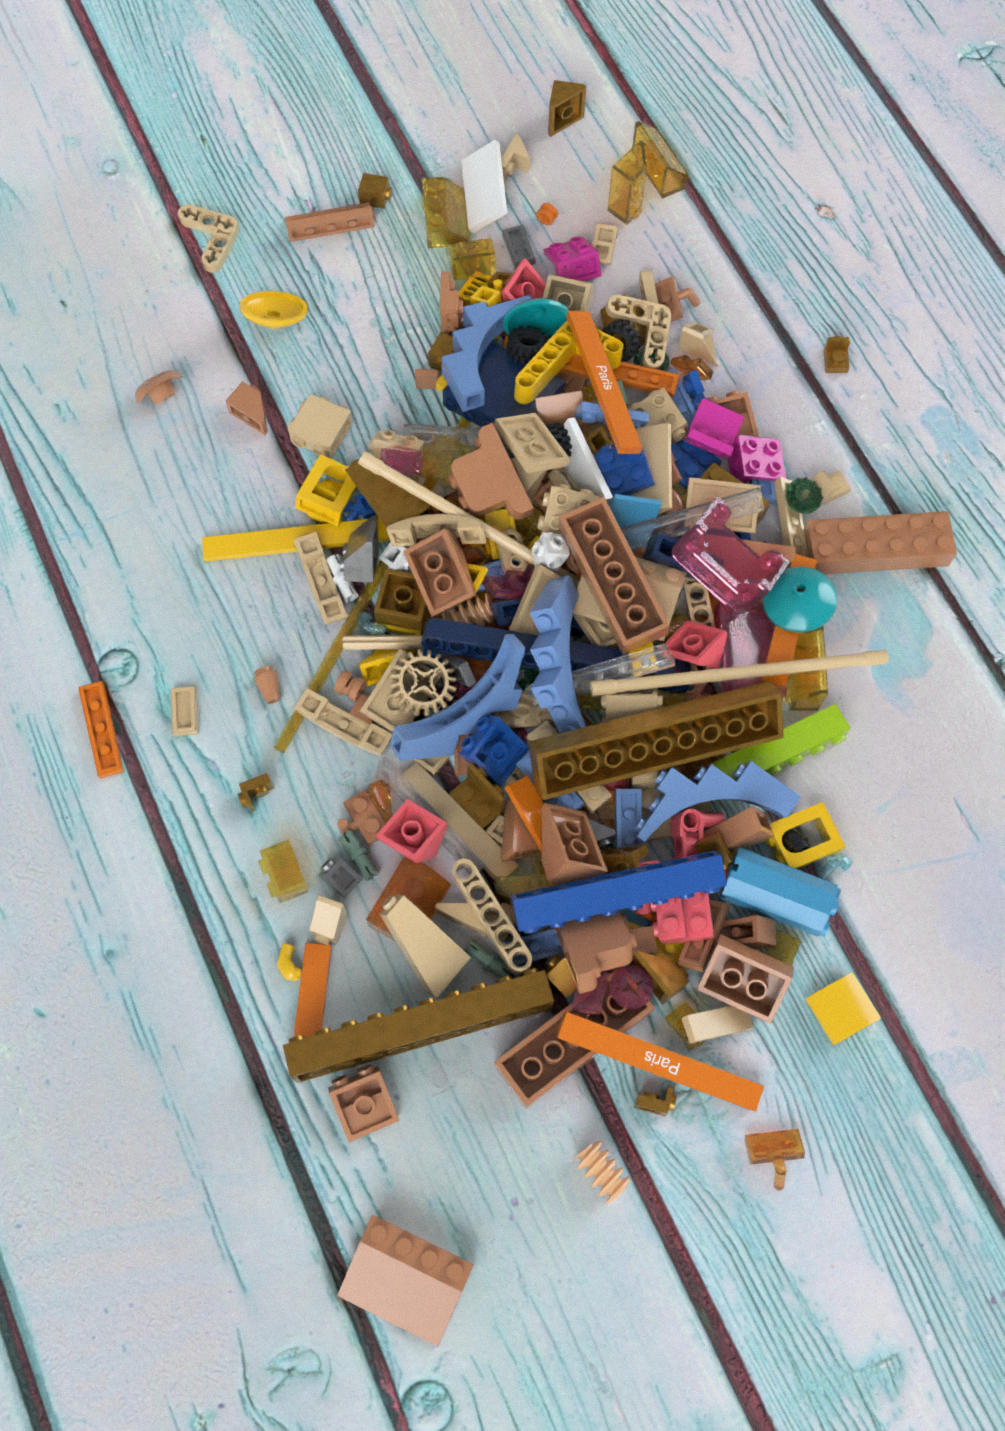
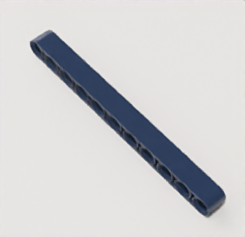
(485, 642)

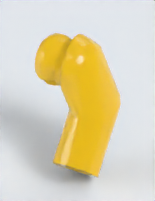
(285, 964)

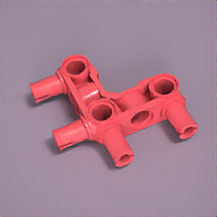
(686, 837)

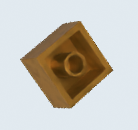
(400, 601)

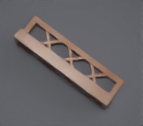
(329, 222)

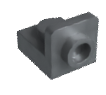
(339, 876)

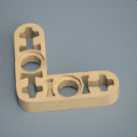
(217, 230)
(649, 319)

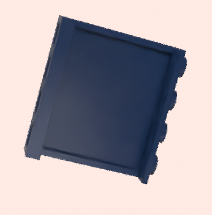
(498, 379)

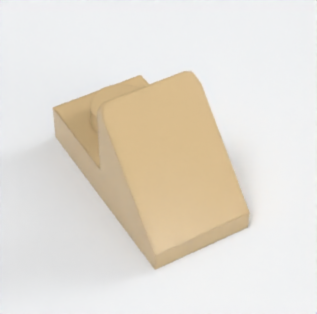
(515, 157)
(832, 486)

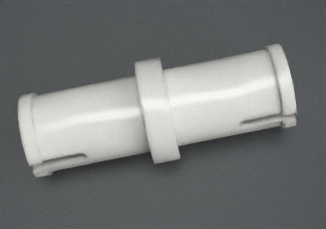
(346, 587)

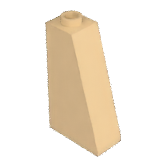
(425, 946)

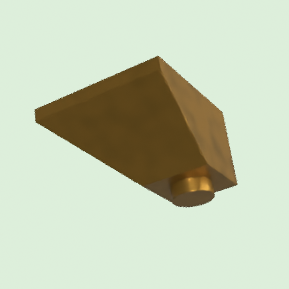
(666, 976)

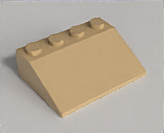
(657, 446)
(663, 580)

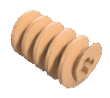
(473, 613)
(602, 1171)

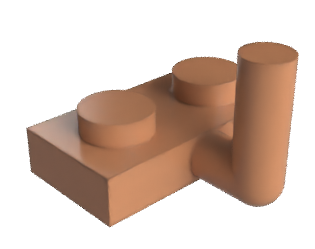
(669, 296)
(364, 817)

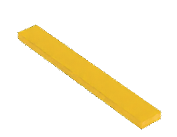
(280, 540)

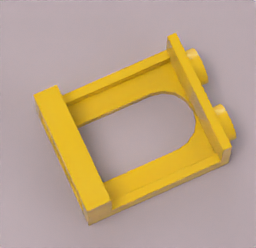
(318, 506)
(832, 840)

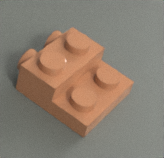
(450, 306)
(740, 404)
(362, 1102)

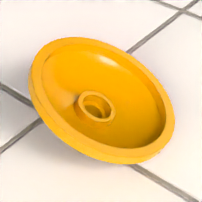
(273, 309)

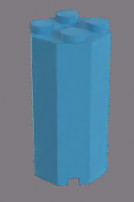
(781, 892)

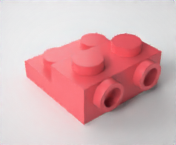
(684, 919)

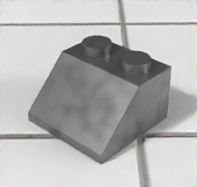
(361, 553)

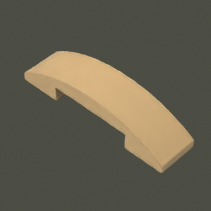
(409, 530)
(320, 578)
(342, 724)

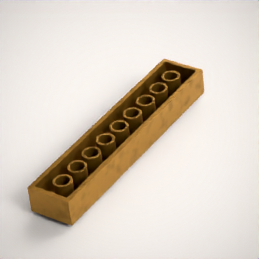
(656, 739)
(418, 1026)

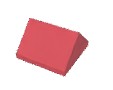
(523, 282)
(698, 644)
(413, 832)

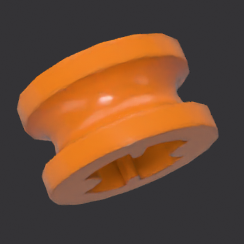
(547, 214)

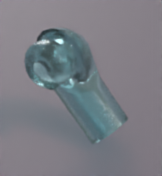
(368, 626)
(832, 863)

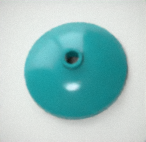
(536, 312)
(801, 610)

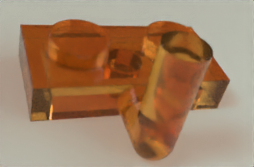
(775, 1148)

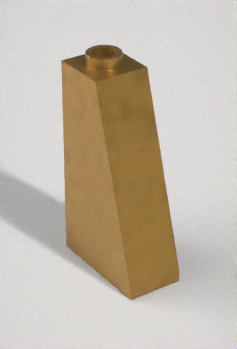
(386, 498)

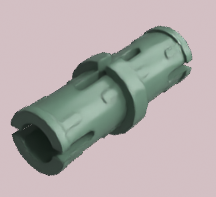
(359, 855)
(488, 960)

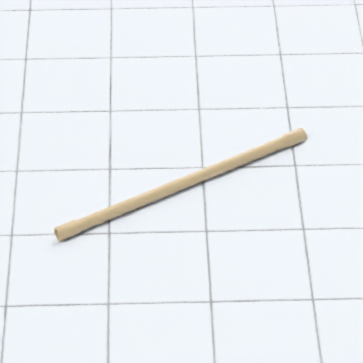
(380, 468)
(612, 686)

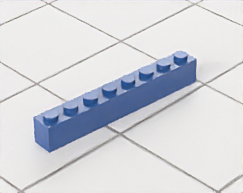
(618, 891)

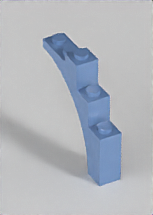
(469, 344)
(551, 651)
(440, 732)
(749, 786)

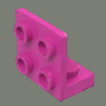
(574, 259)
(714, 429)
(756, 459)

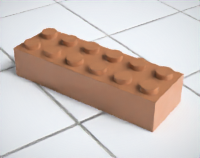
(881, 542)
(613, 575)
(546, 1061)

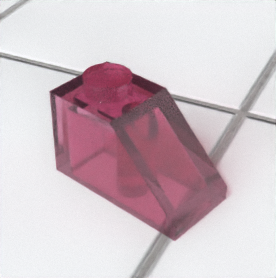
(403, 460)

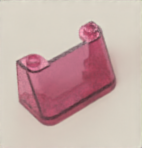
(725, 561)
(745, 643)

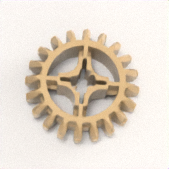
(438, 668)

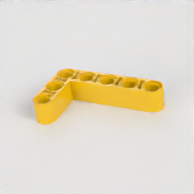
(553, 357)

